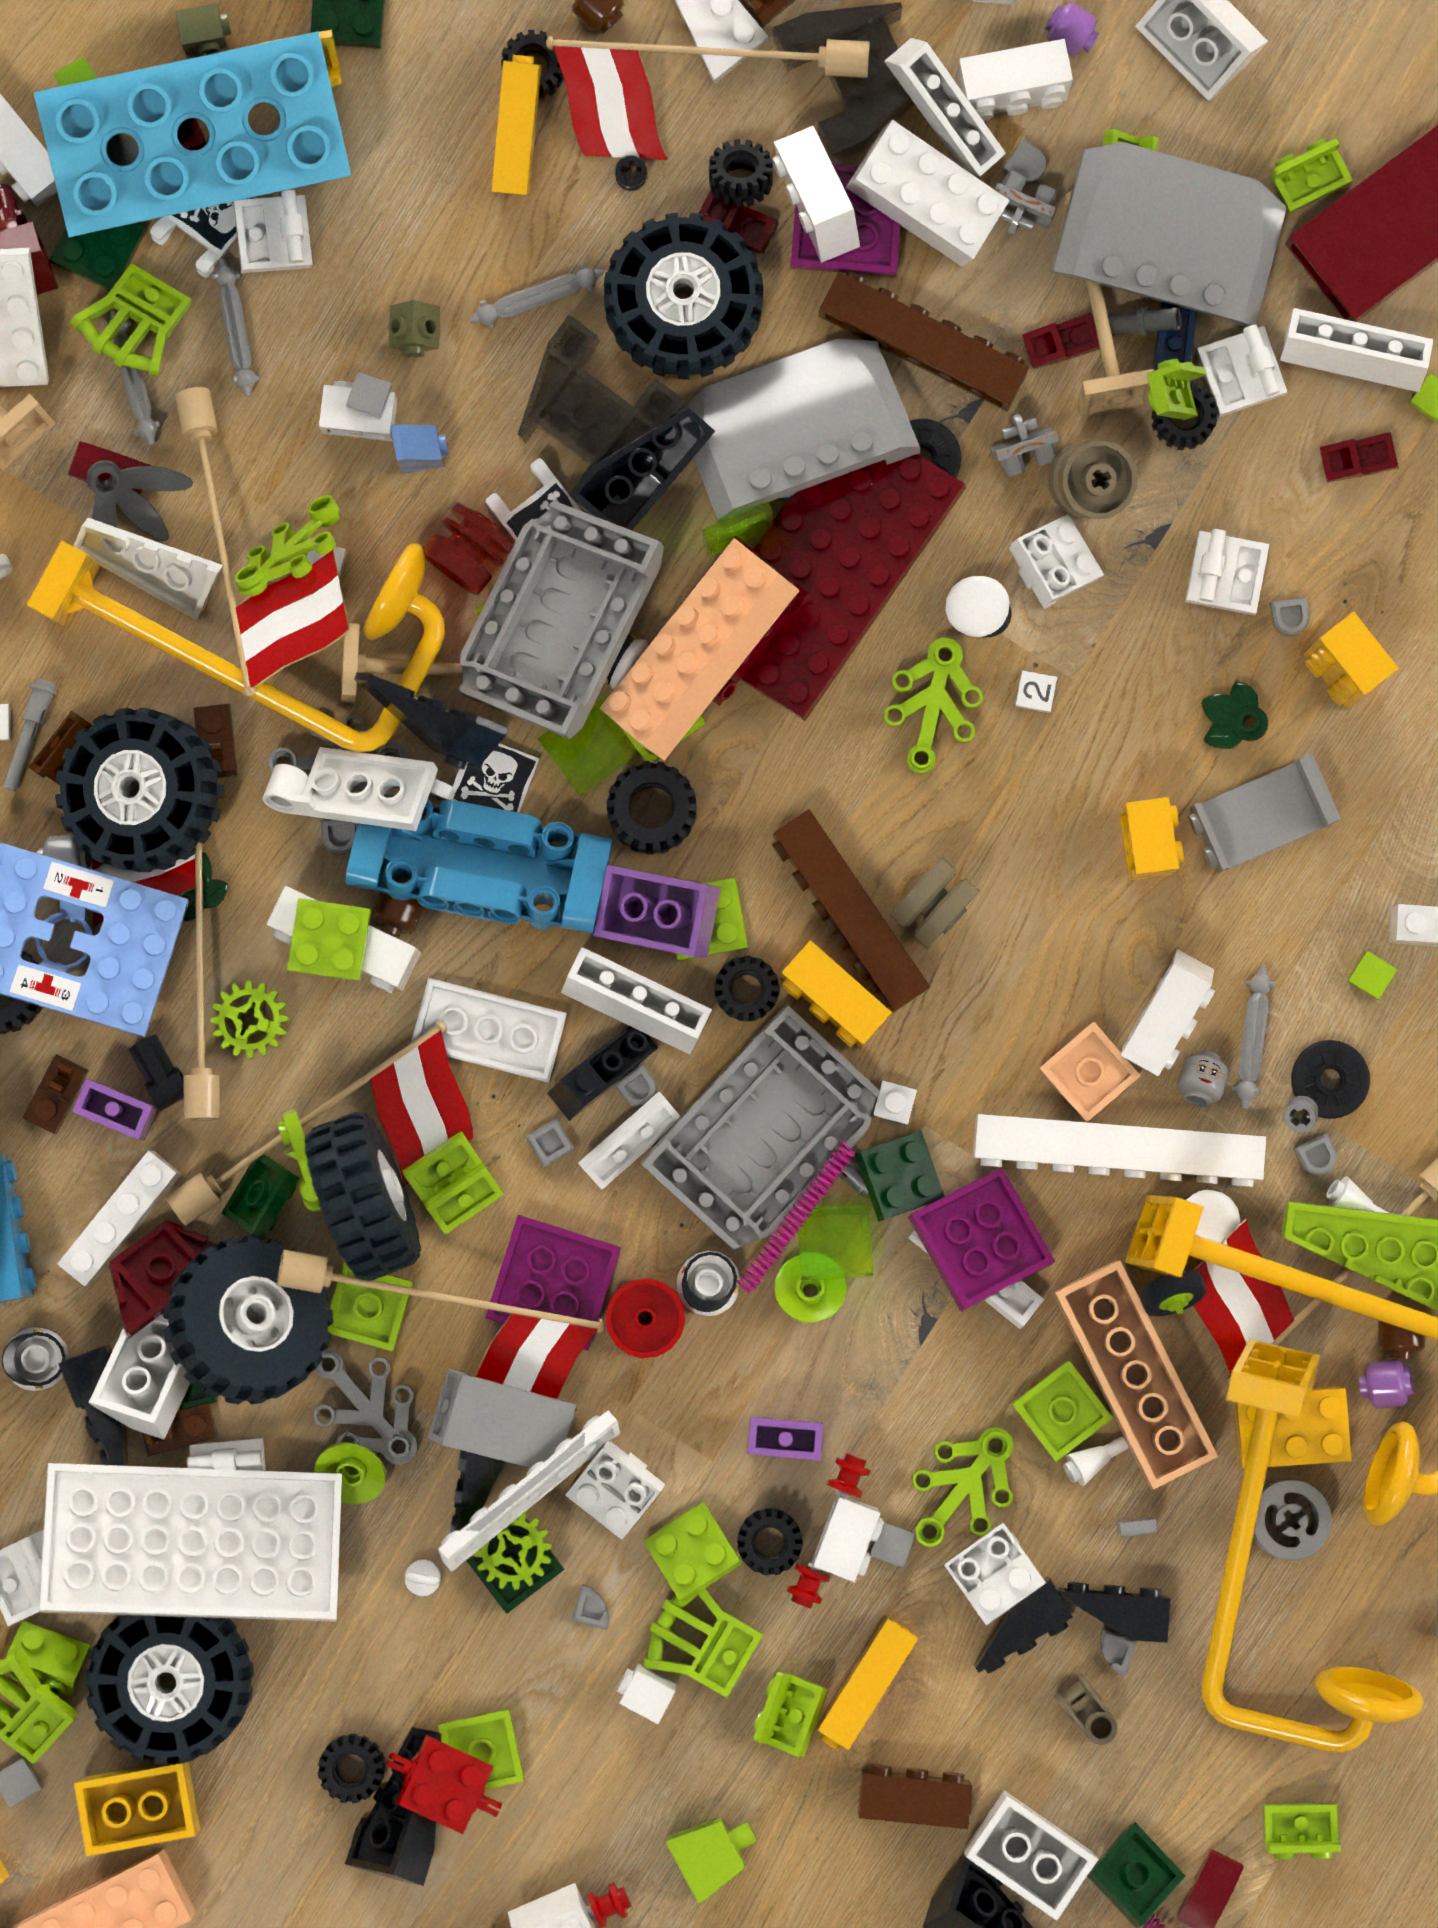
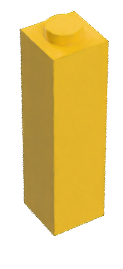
(516, 125)
(866, 1684)

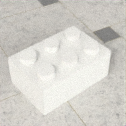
(1016, 79)
(1030, 1855)

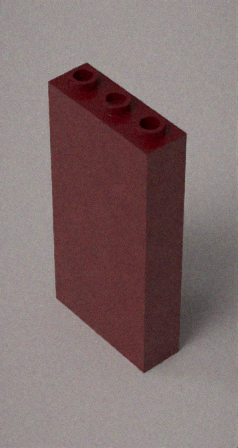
(1375, 233)

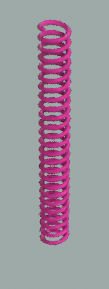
(797, 1217)

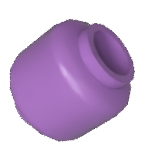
(1074, 26)
(1387, 1383)

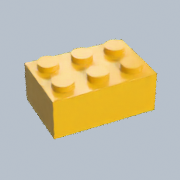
(1349, 661)
(834, 995)
(1313, 1438)
(136, 1807)

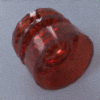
(467, 548)

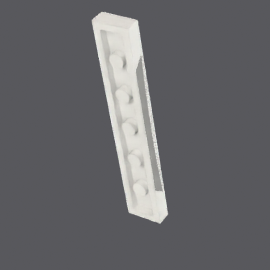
(519, 1498)

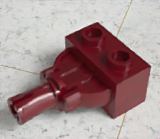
(18, 233)

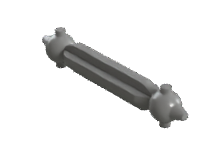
(536, 296)
(235, 327)
(136, 392)
(1253, 1037)

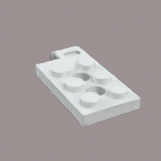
(335, 774)

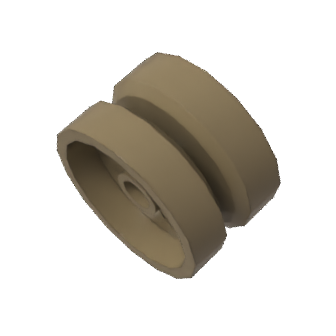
(1112, 474)
(936, 904)

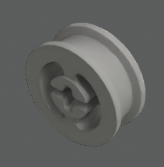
(1304, 1543)

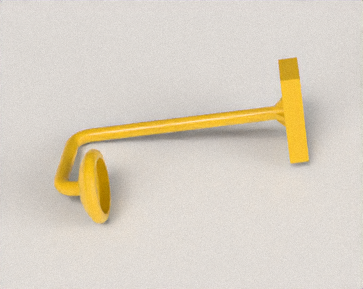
(70, 588)
(1162, 1246)
(1276, 1382)

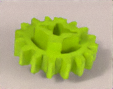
(243, 1035)
(527, 1541)

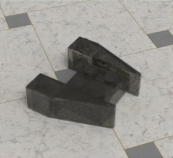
(867, 101)
(581, 409)

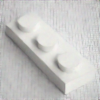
(629, 1140)

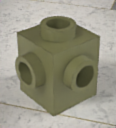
(414, 327)

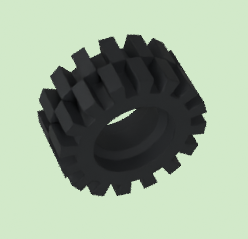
(536, 44)
(740, 157)
(1193, 436)
(746, 966)
(769, 1519)
(329, 1773)

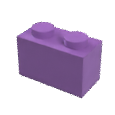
(115, 1109)
(785, 1438)

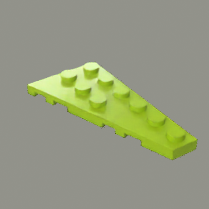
(1378, 1245)

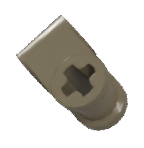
(1087, 1709)

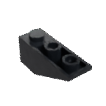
(601, 1071)
(1131, 1614)
(1023, 1624)

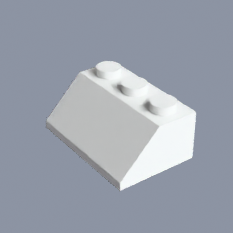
(1202, 40)
(142, 1381)

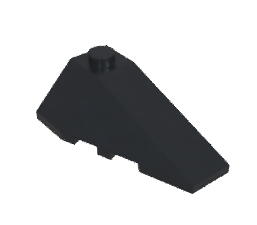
(637, 475)
(451, 733)
(81, 1378)
(474, 1486)
(392, 1837)
(973, 1900)

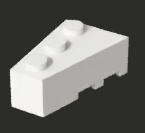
(817, 193)
(1169, 1014)

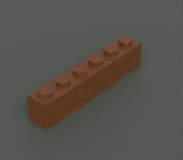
(923, 340)
(850, 911)

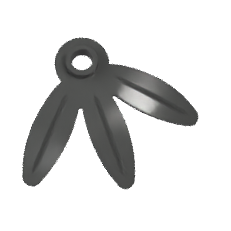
(120, 491)

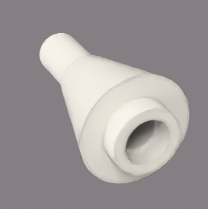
(1347, 1194)
(1085, 1464)

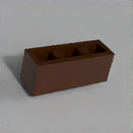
(915, 1797)

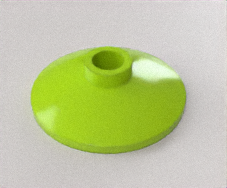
(793, 1301)
(358, 1483)

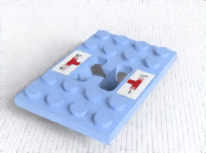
(124, 957)

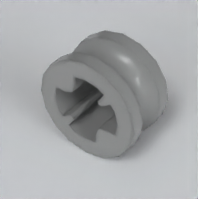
(1299, 1103)

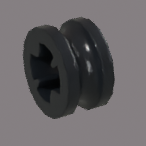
(638, 181)

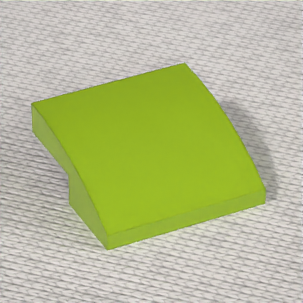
(453, 1182)

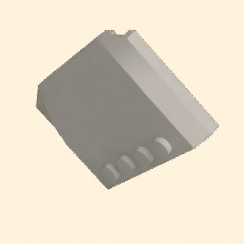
(1170, 231)
(799, 424)
(558, 618)
(764, 1130)

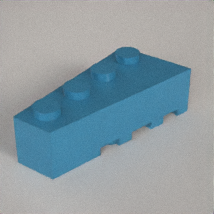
(15, 1277)

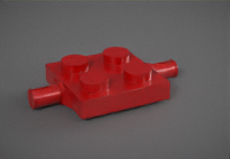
(444, 1784)

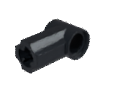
(162, 1078)

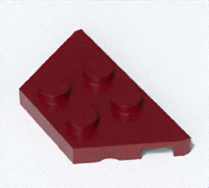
(148, 1270)

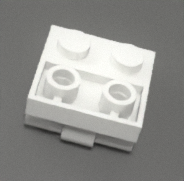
(273, 233)
(1241, 370)
(1055, 561)
(1227, 572)
(228, 1455)
(615, 1489)
(995, 1573)
(21, 1578)

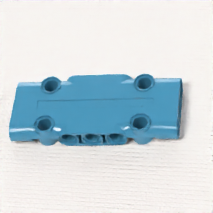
(486, 865)

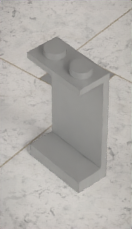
(1264, 814)
(499, 1420)

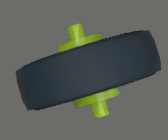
(1173, 1293)

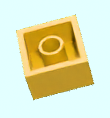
(1150, 838)

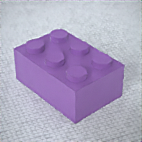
(657, 911)

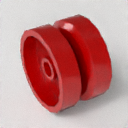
(625, 1326)

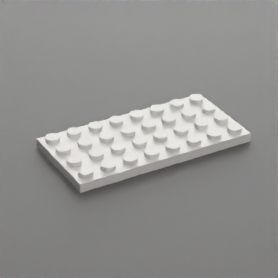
(191, 1542)

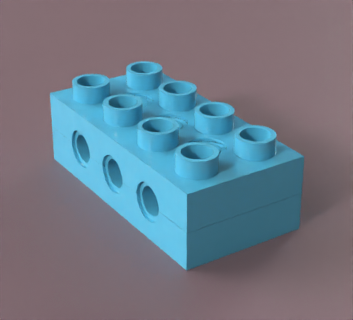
(153, 104)

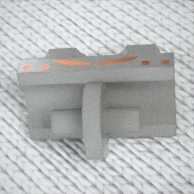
(1023, 209)
(1039, 441)

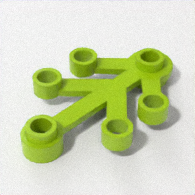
(289, 546)
(934, 698)
(967, 1481)

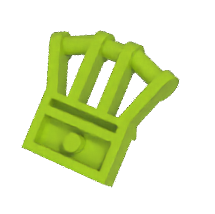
(145, 301)
(292, 1133)
(722, 1653)
(40, 1713)

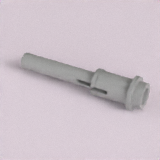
(34, 715)

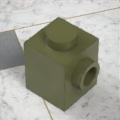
(203, 29)

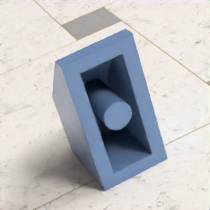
(418, 447)

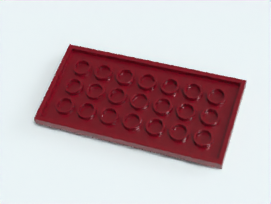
(850, 551)

